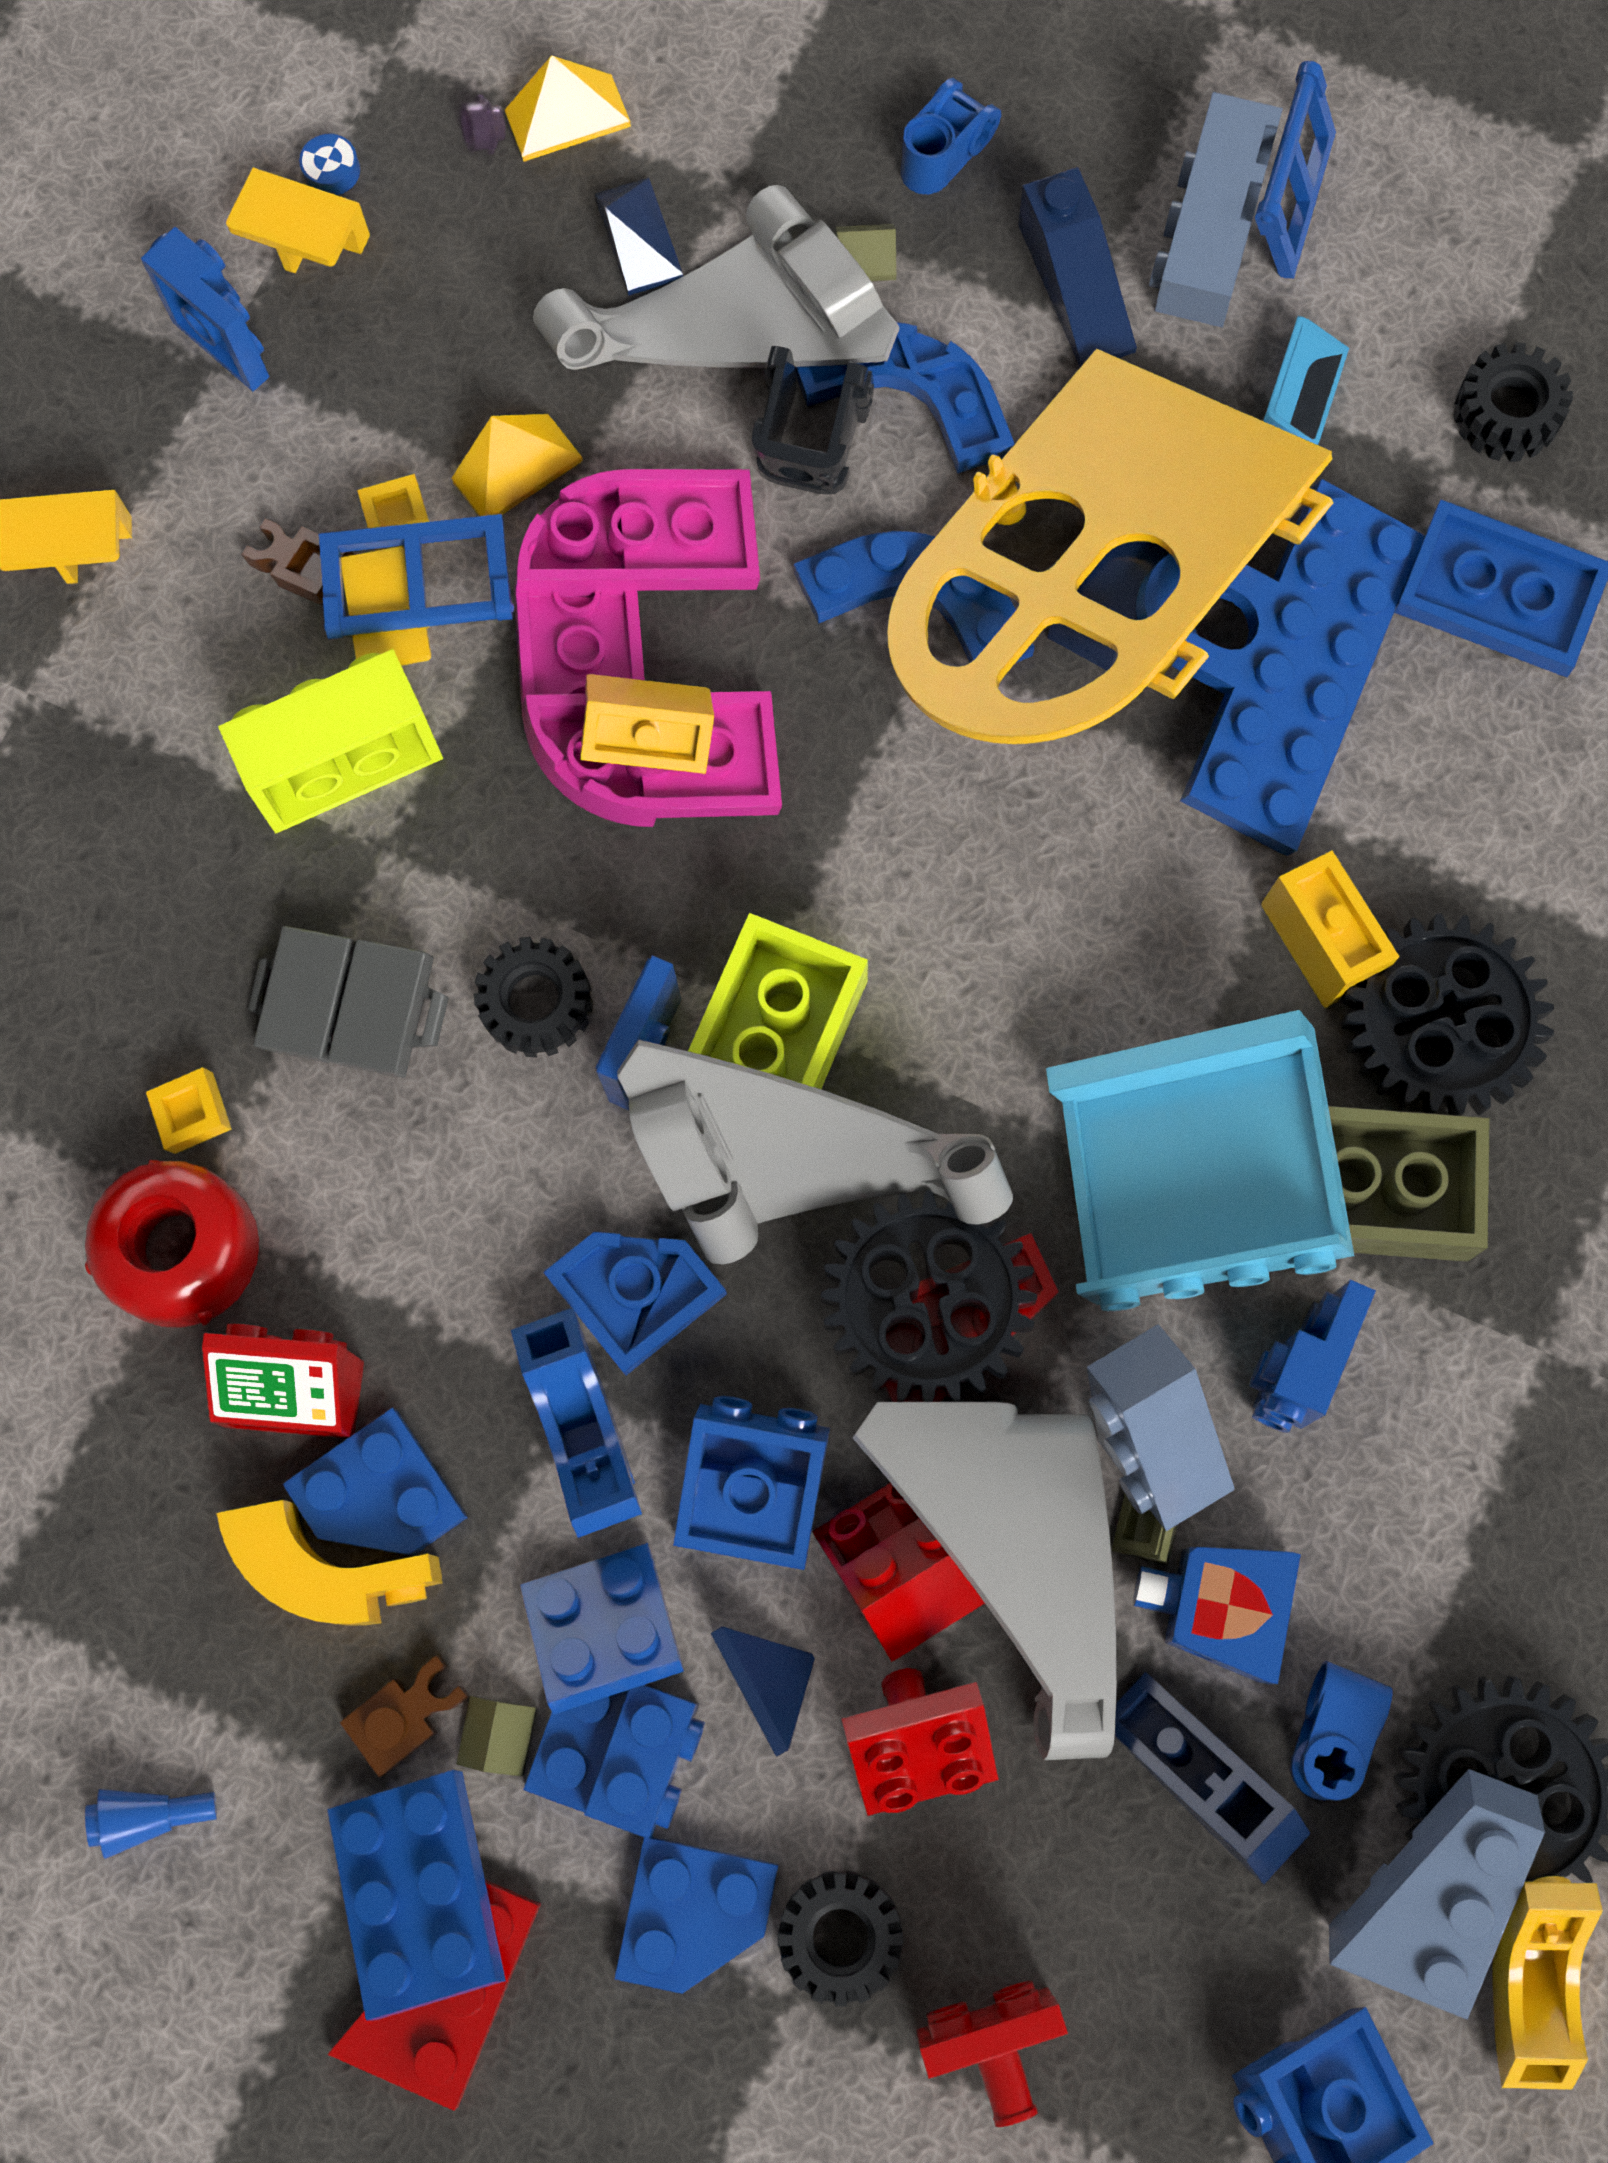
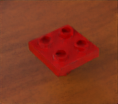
(920, 1744)
(992, 2041)

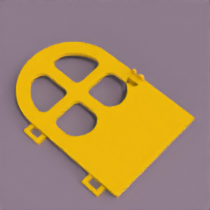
(1140, 467)

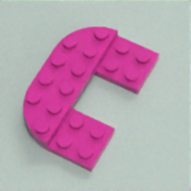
(583, 618)

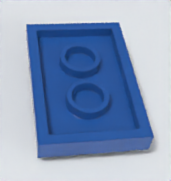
(1504, 588)
(415, 1895)

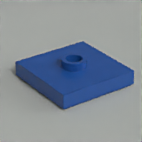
(643, 1018)

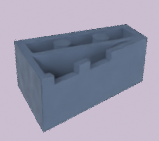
(1216, 210)
(1158, 1428)
(1445, 1898)

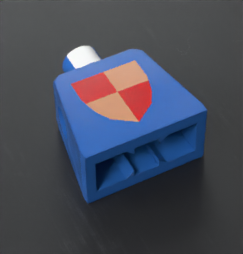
(1226, 1606)

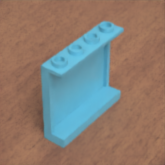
(1203, 1162)

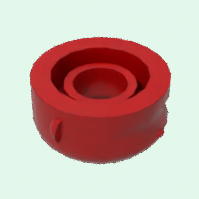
(209, 1275)

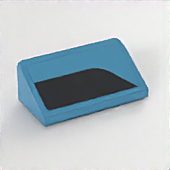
(1306, 381)

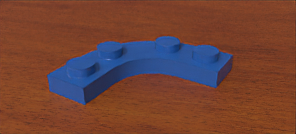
(943, 380)
(873, 570)

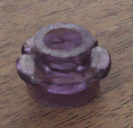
(482, 125)

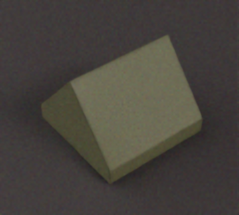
(872, 248)
(1142, 1535)
(496, 1736)

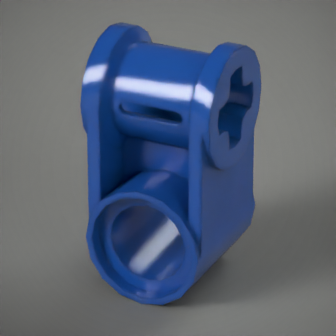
(945, 138)
(1343, 1719)

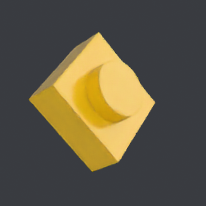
(393, 503)
(188, 1110)

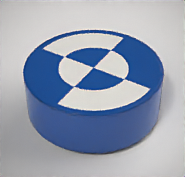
(330, 164)

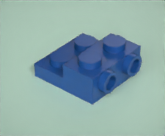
(205, 304)
(1304, 1371)
(751, 1483)
(618, 1758)
(1331, 2098)

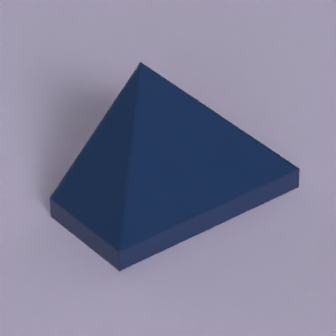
(638, 236)
(770, 1679)

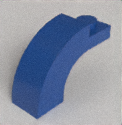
(577, 1422)

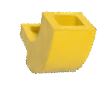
(287, 1571)
(1539, 1984)

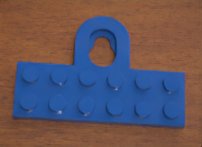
(1300, 669)

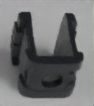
(800, 466)

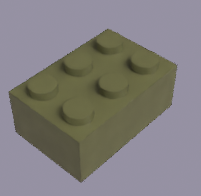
(1414, 1182)

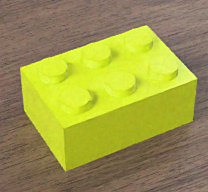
(330, 740)
(782, 1003)

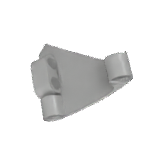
(776, 288)
(761, 1147)
(1030, 1532)

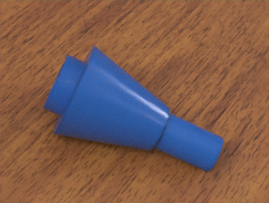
(131, 1818)

